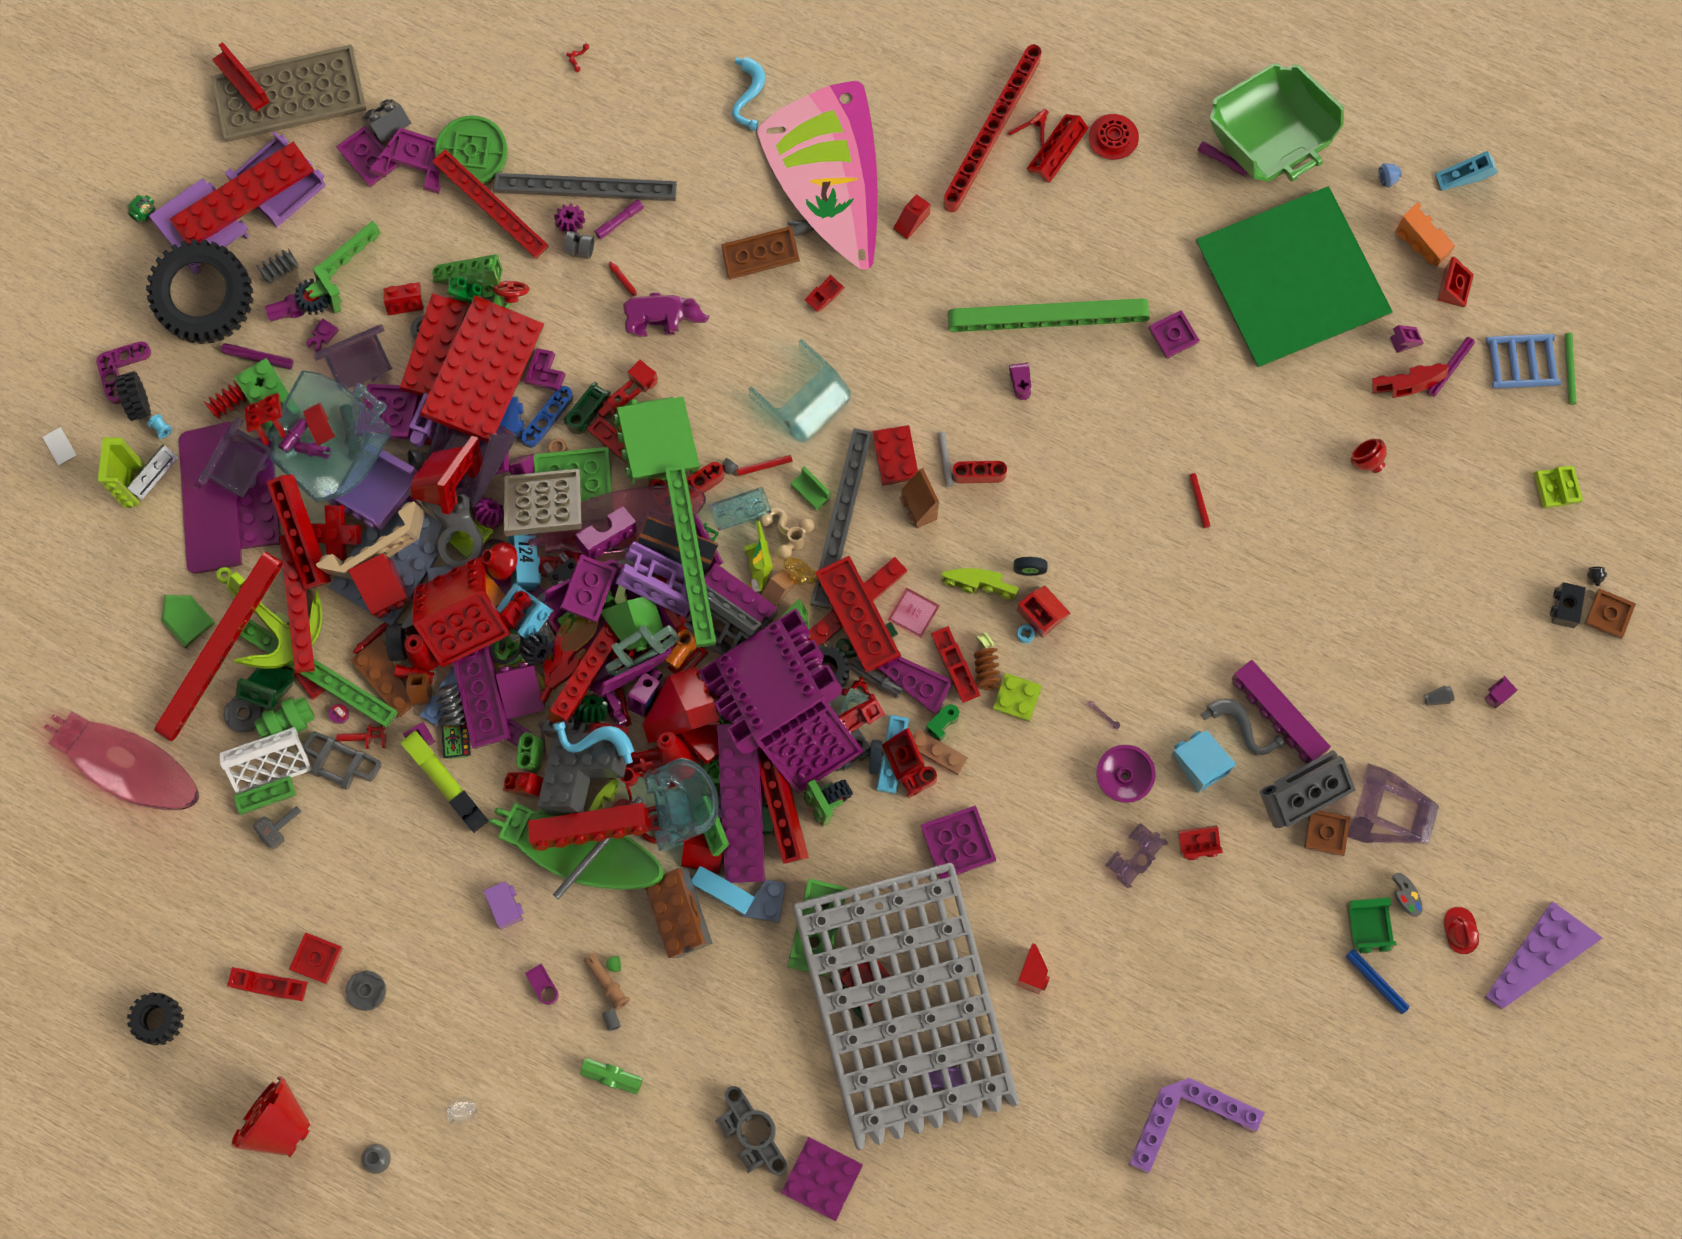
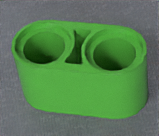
(532, 753)

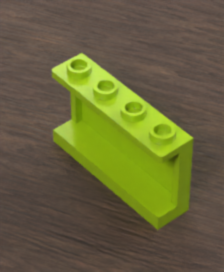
(116, 470)

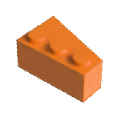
(1424, 237)

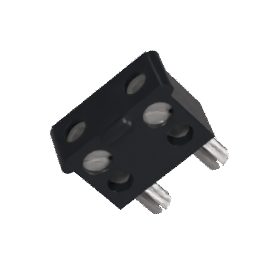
(562, 572)

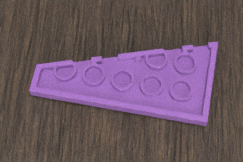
(1547, 948)

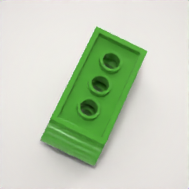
(813, 890)

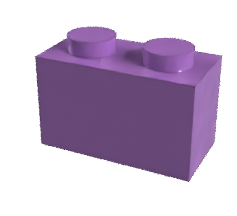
(504, 905)

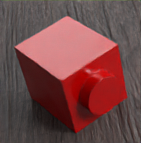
(643, 376)

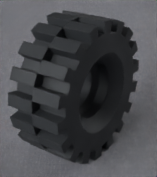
(132, 396)

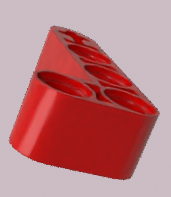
(702, 474)

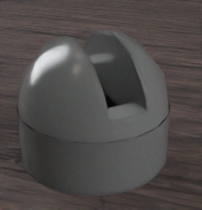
(729, 466)

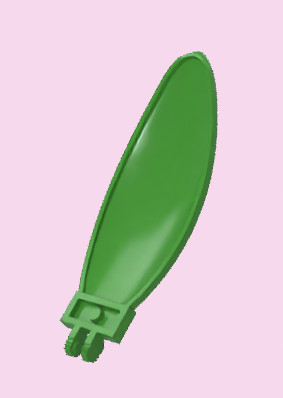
(618, 866)

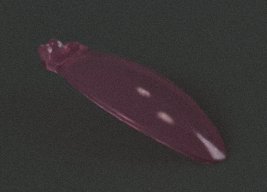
(638, 501)
(124, 764)

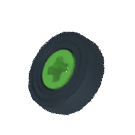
(1030, 566)
(875, 757)

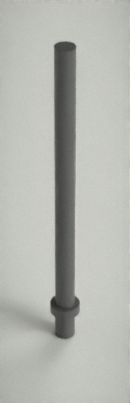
(585, 862)

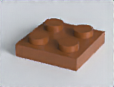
(1610, 613)
(1327, 833)

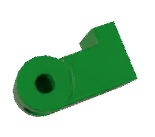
(946, 717)

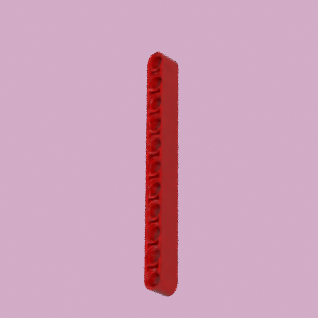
(991, 135)
(218, 646)

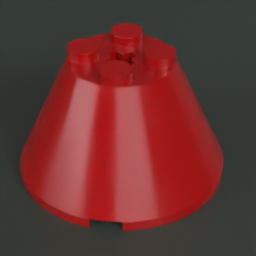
(273, 1122)

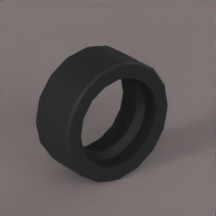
(395, 642)

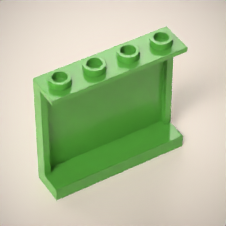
(656, 438)

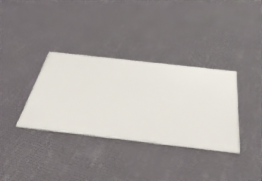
(59, 446)

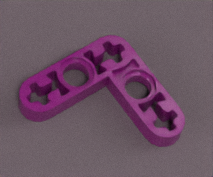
(115, 363)

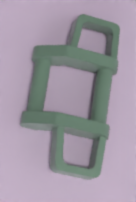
(654, 641)

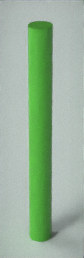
(1570, 368)

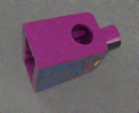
(644, 693)

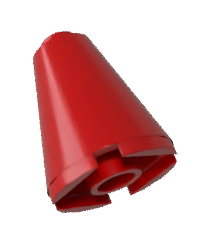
(419, 653)
(672, 748)

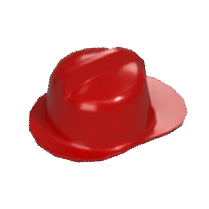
(1461, 930)

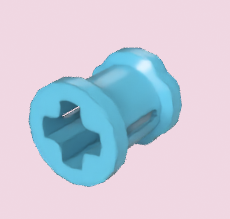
(159, 426)

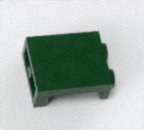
(265, 686)

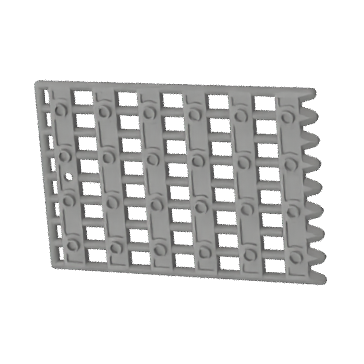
(931, 1104)

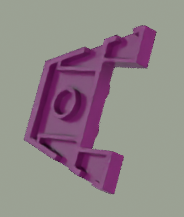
(411, 151)

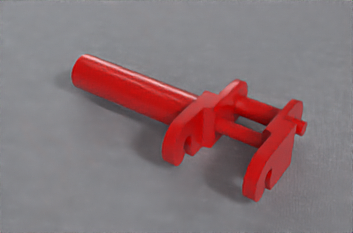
(364, 736)

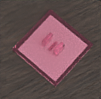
(913, 612)

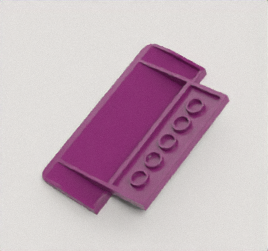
(216, 520)

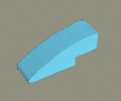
(722, 890)

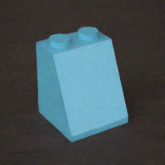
(1203, 760)

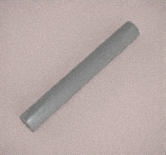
(945, 459)

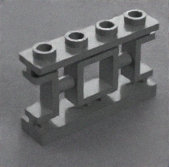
(729, 615)

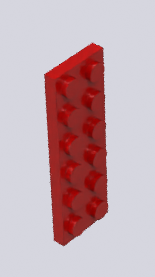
(433, 343)
(858, 614)

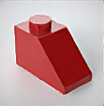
(912, 216)

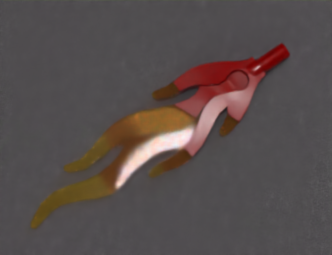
(565, 646)

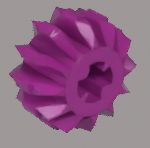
(576, 221)
(488, 513)

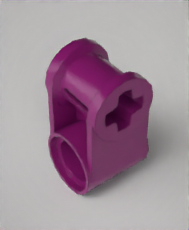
(1021, 378)

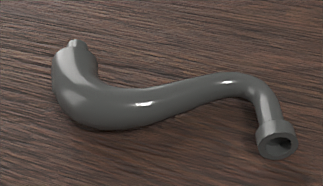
(1234, 708)

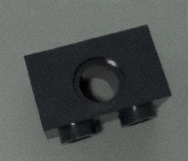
(1574, 596)

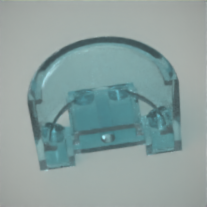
(686, 809)

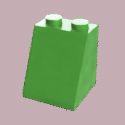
(629, 616)

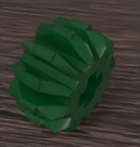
(592, 709)

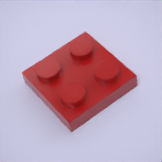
(315, 958)

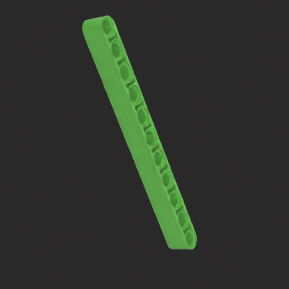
(1048, 315)

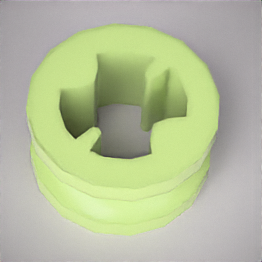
(985, 640)

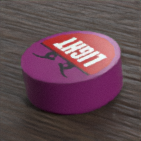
(338, 713)

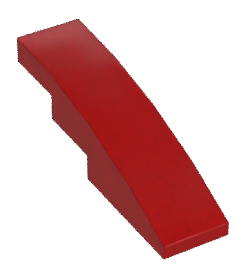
(955, 664)

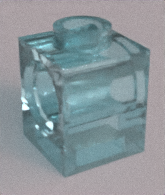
(853, 696)

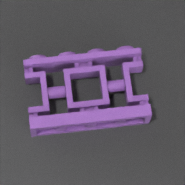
(651, 587)

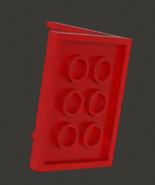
(457, 614)

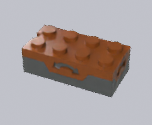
(678, 914)

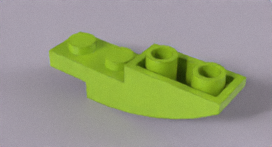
(971, 579)

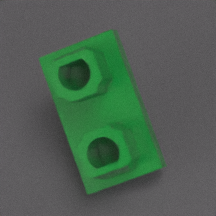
(461, 290)

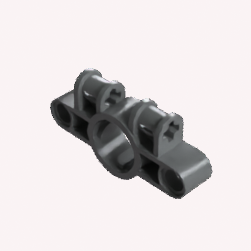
(740, 1112)

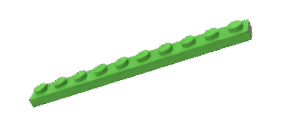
(690, 556)
(326, 678)

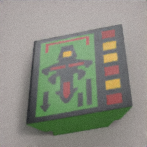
(455, 741)

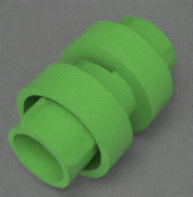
(293, 714)

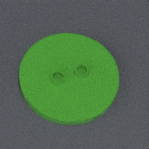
(476, 145)

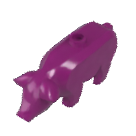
(660, 310)

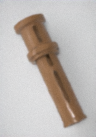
(612, 989)

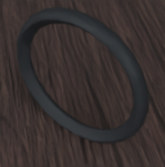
(512, 658)

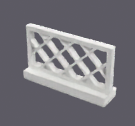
(260, 750)

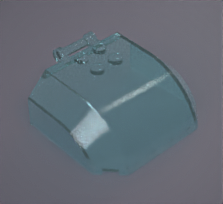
(357, 440)

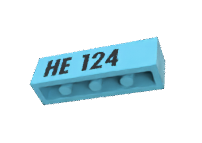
(526, 572)

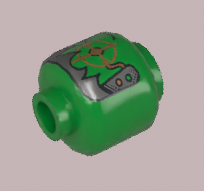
(141, 208)

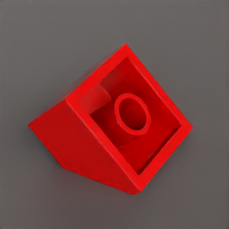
(1034, 972)

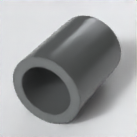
(611, 1020)

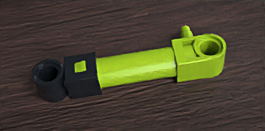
(444, 781)

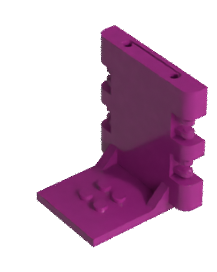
(780, 701)

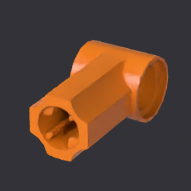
(680, 650)

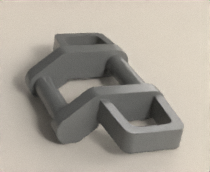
(331, 743)

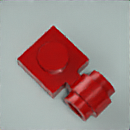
(514, 610)

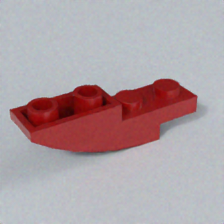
(1417, 380)

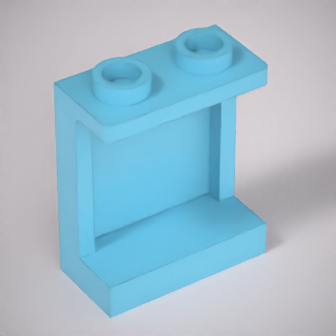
(534, 616)

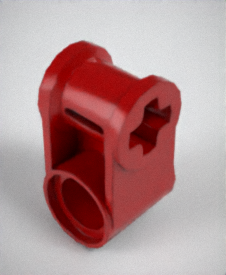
(917, 781)

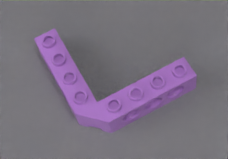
(1164, 1109)

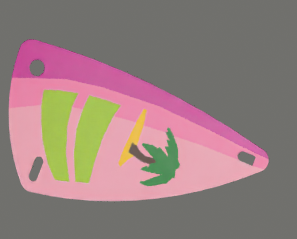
(829, 166)

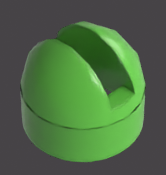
(614, 964)

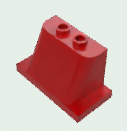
(443, 472)

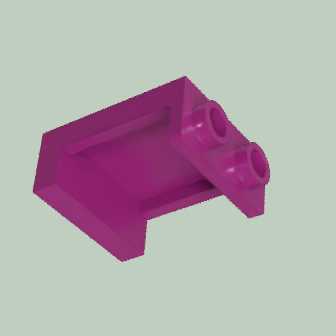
(519, 690)

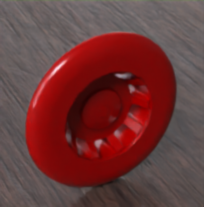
(1114, 130)

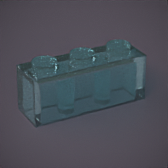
(740, 508)

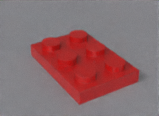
(895, 454)

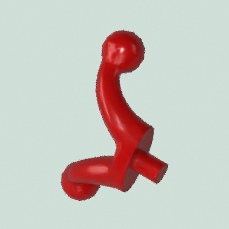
(576, 53)
(860, 682)

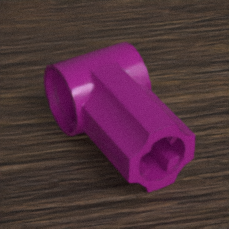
(283, 309)

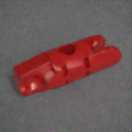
(611, 405)

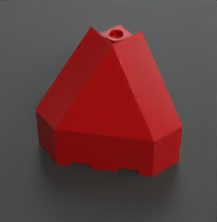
(680, 706)

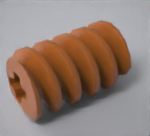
(985, 669)

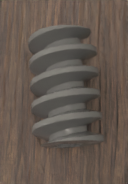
(277, 266)
(450, 705)

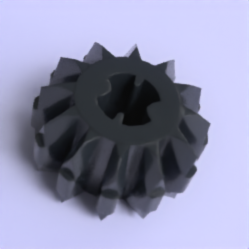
(536, 649)

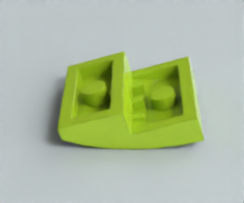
(1558, 487)

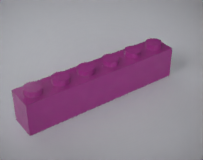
(1280, 712)

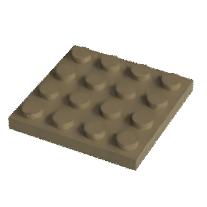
(542, 502)

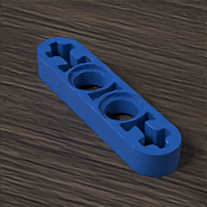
(548, 417)

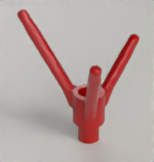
(1038, 121)

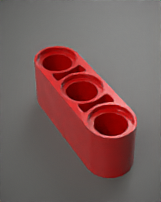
(987, 467)

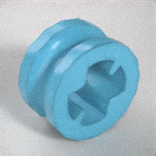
(1027, 628)

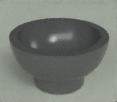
(416, 458)
(375, 1158)

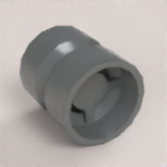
(578, 244)

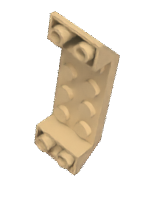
(389, 545)

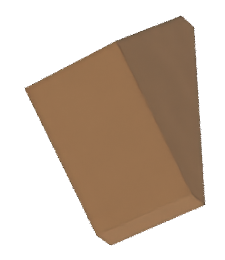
(778, 588)

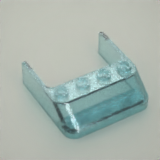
(812, 403)

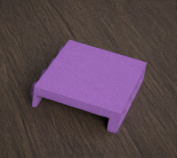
(197, 191)
(291, 199)
(380, 492)

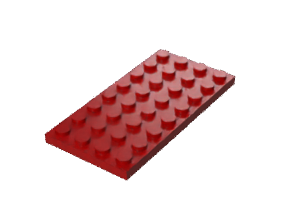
(482, 369)

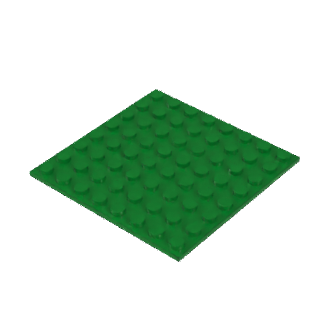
(1293, 276)

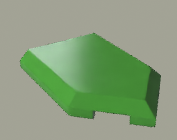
(185, 618)

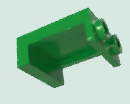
(1370, 925)

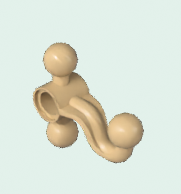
(806, 526)

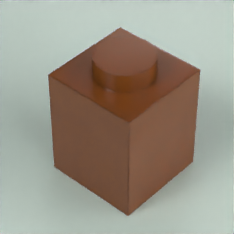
(419, 688)

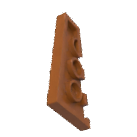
(379, 672)

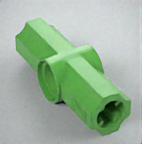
(611, 1076)

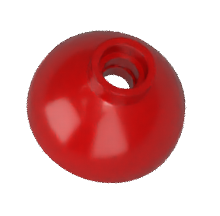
(1370, 455)
(500, 560)

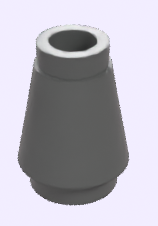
(1440, 696)

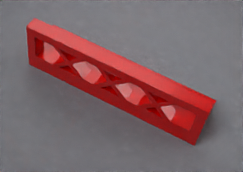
(240, 78)
(1060, 147)

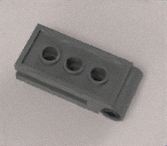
(1307, 790)

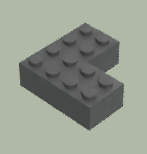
(570, 773)

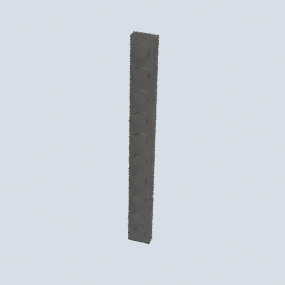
(585, 186)
(843, 508)

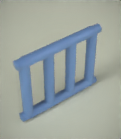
(1529, 339)

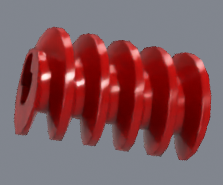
(226, 400)

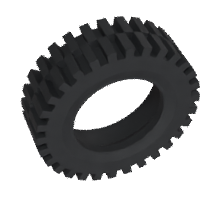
(218, 322)

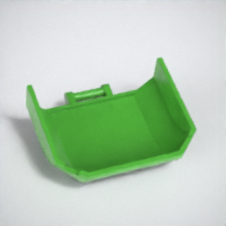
(1277, 122)

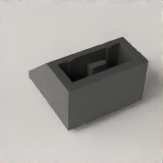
(386, 119)

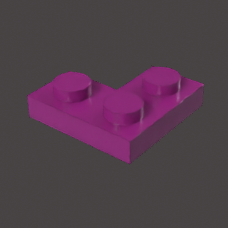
(541, 375)

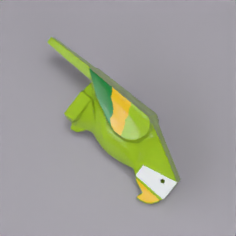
(759, 561)

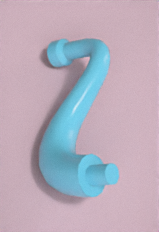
(757, 74)
(609, 733)

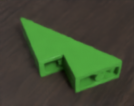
(475, 270)

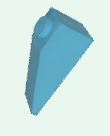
(1468, 171)

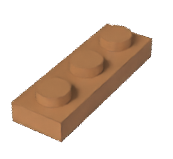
(939, 752)

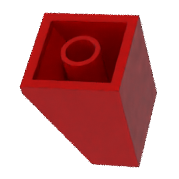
(380, 585)

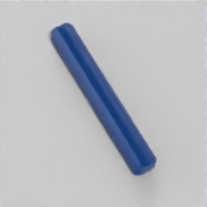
(1377, 981)

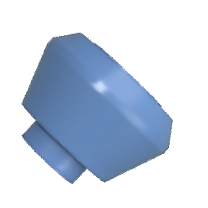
(1389, 174)

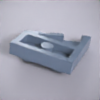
(767, 902)

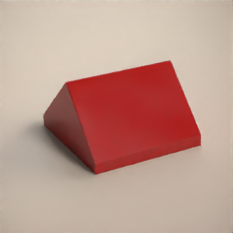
(1455, 283)
(903, 754)
(697, 854)

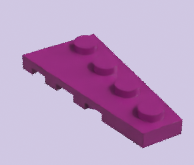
(919, 682)

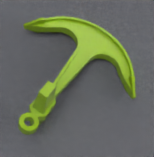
(283, 654)

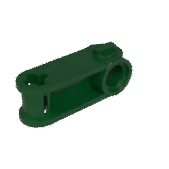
(586, 408)

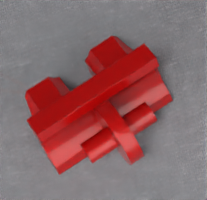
(645, 761)

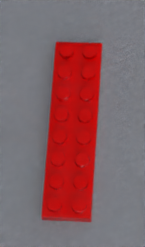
(242, 194)

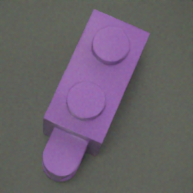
(421, 426)

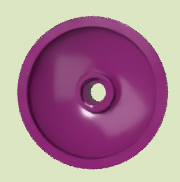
(1128, 761)

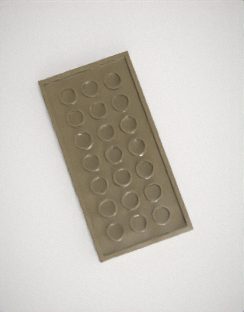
(298, 91)

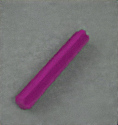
(257, 356)
(1453, 364)

